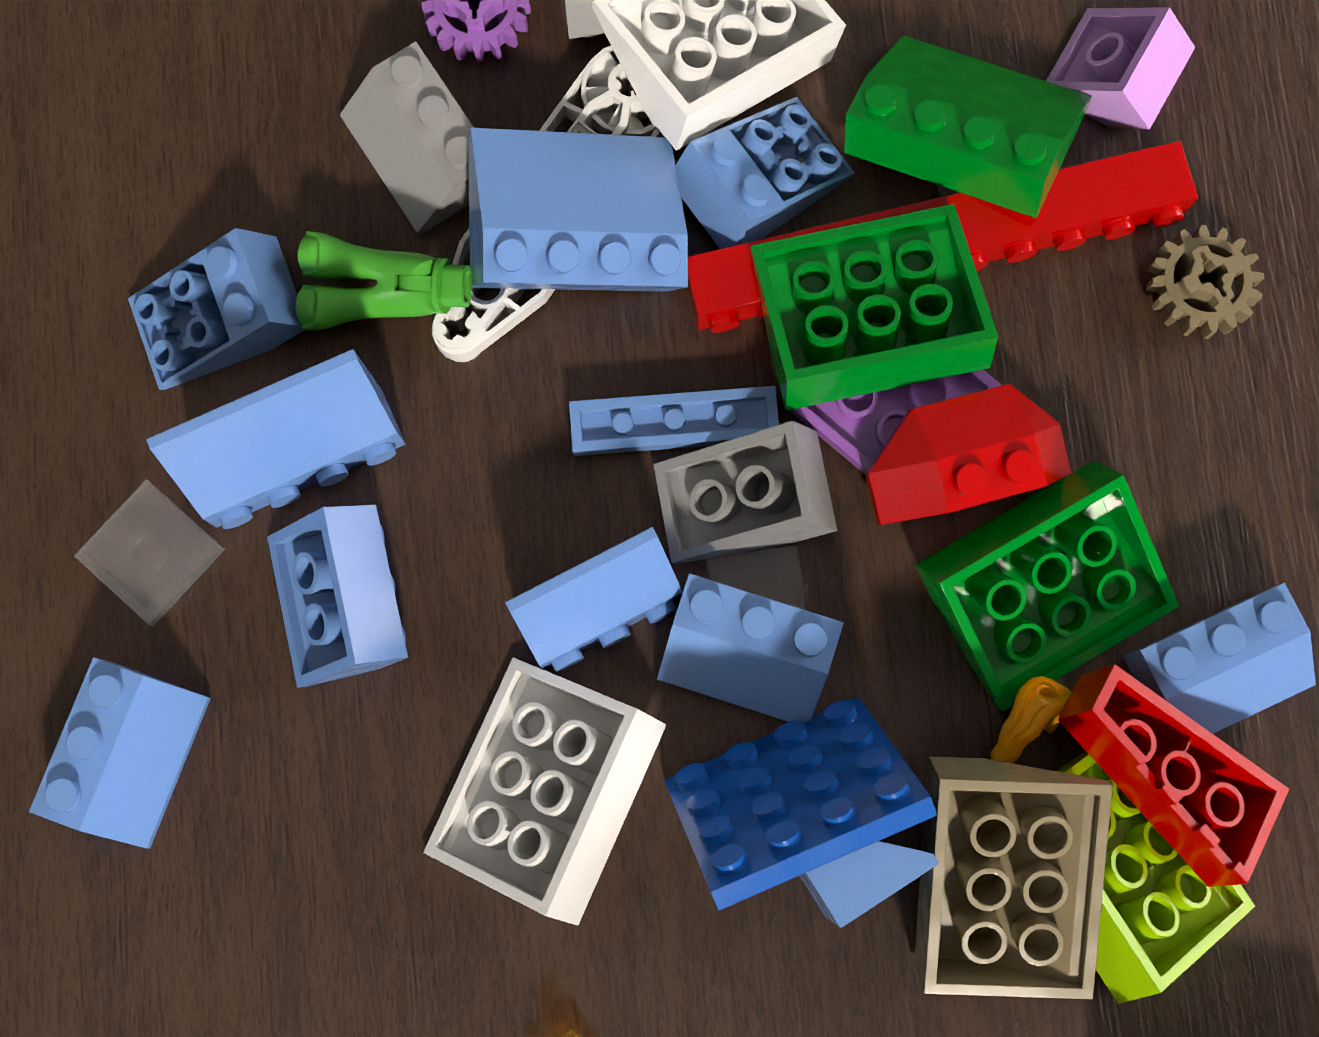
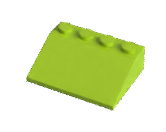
(1153, 904)

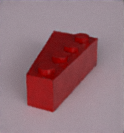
(1177, 774)

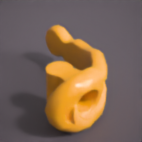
(1034, 710)

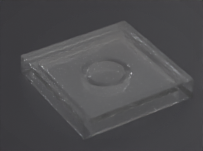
(149, 552)

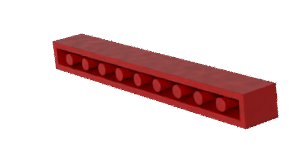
(1082, 203)

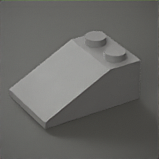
(745, 494)

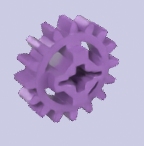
(492, 28)

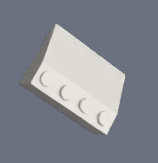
(714, 58)
(545, 791)

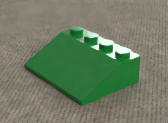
(964, 124)
(873, 307)
(1049, 582)

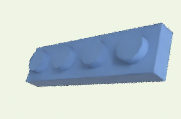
(670, 420)

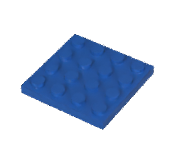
(795, 801)

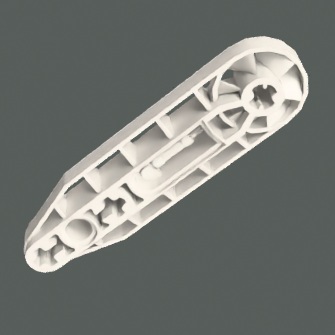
(607, 112)

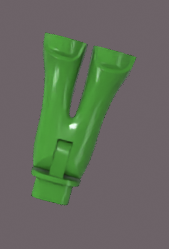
(406, 283)

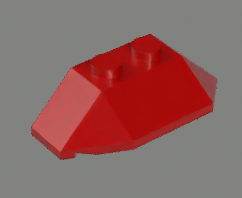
(965, 455)

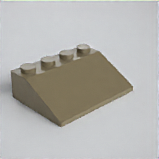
(1014, 880)

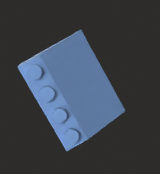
(575, 212)
(280, 441)

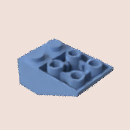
(759, 173)
(217, 308)

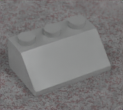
(413, 137)

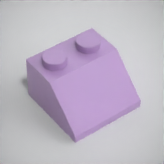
(1125, 63)

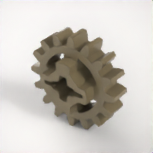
(1207, 303)

